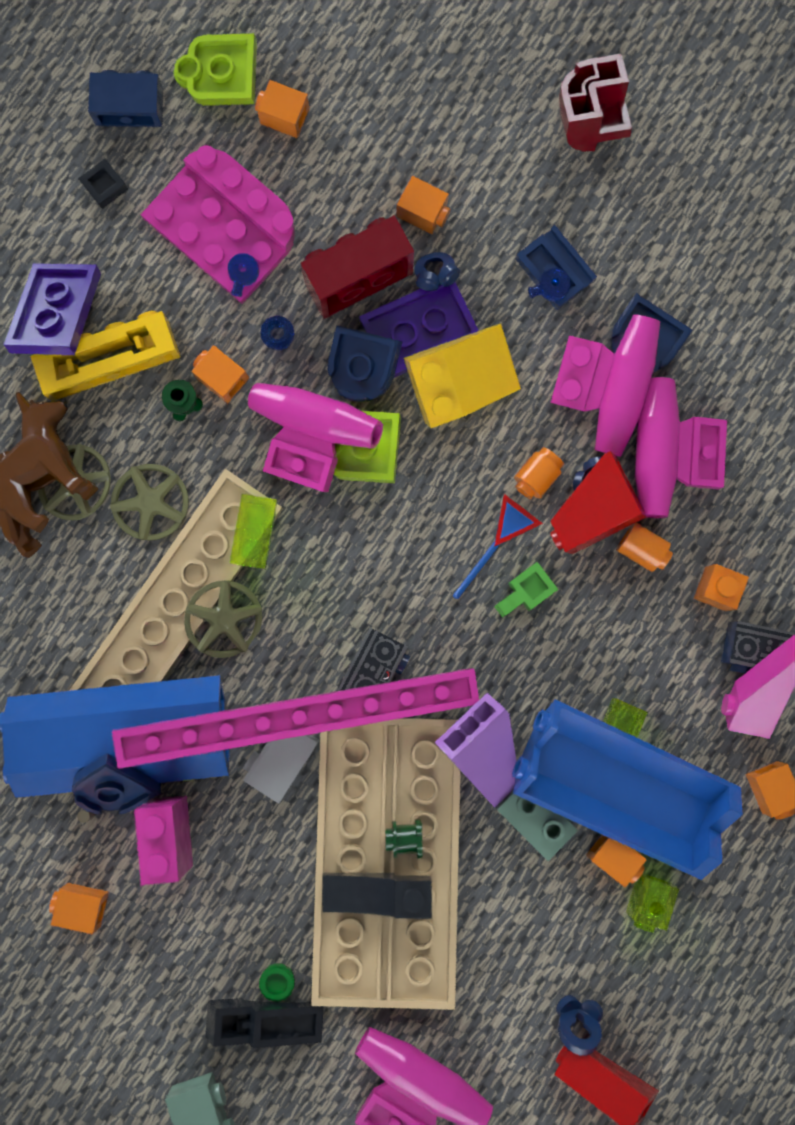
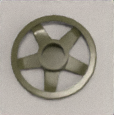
(62, 492)
(149, 501)
(223, 619)

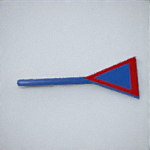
(512, 523)

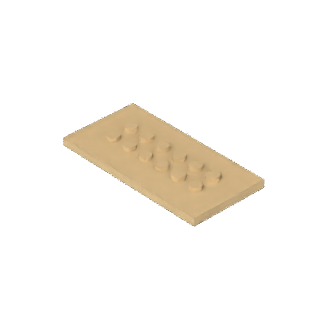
(364, 784)

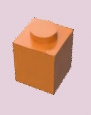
(282, 108)
(423, 205)
(219, 373)
(721, 587)
(774, 789)
(617, 860)
(78, 908)

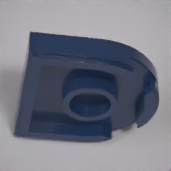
(671, 332)
(362, 364)
(112, 788)

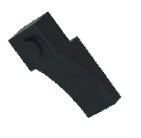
(378, 894)
(263, 1023)

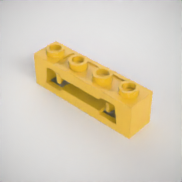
(151, 335)

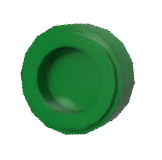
(277, 982)

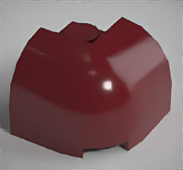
(594, 102)

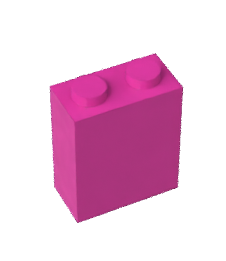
(163, 840)

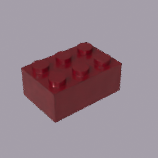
(358, 266)

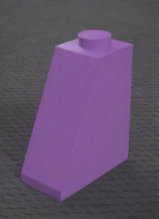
(483, 748)

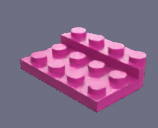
(222, 211)

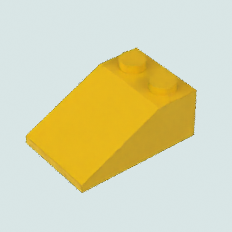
(462, 375)

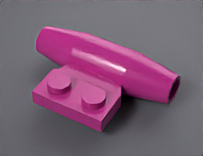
(611, 382)
(310, 430)
(675, 450)
(415, 1087)

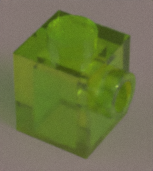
(652, 903)

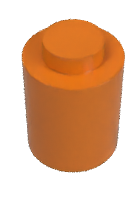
(645, 548)

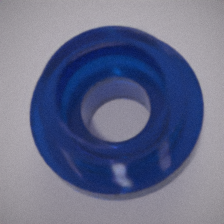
(273, 323)

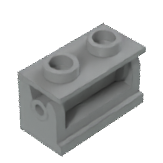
(278, 765)

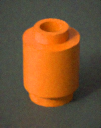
(538, 473)

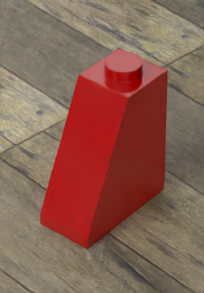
(597, 507)
(606, 1086)

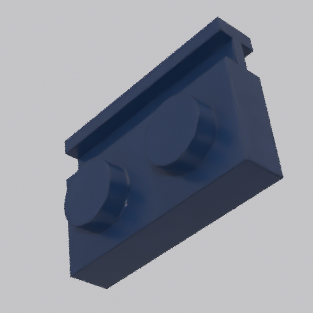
(555, 251)

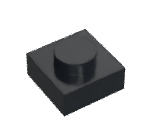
(103, 183)

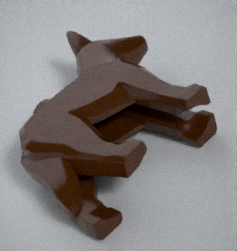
(32, 466)

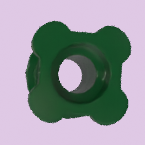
(186, 405)
(405, 839)

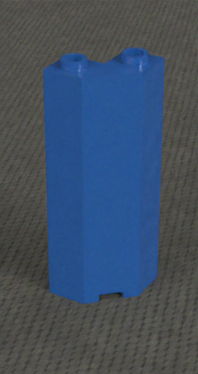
(64, 731)
(626, 789)

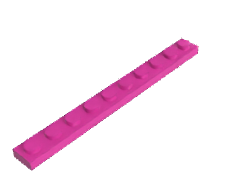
(294, 717)

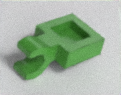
(529, 588)

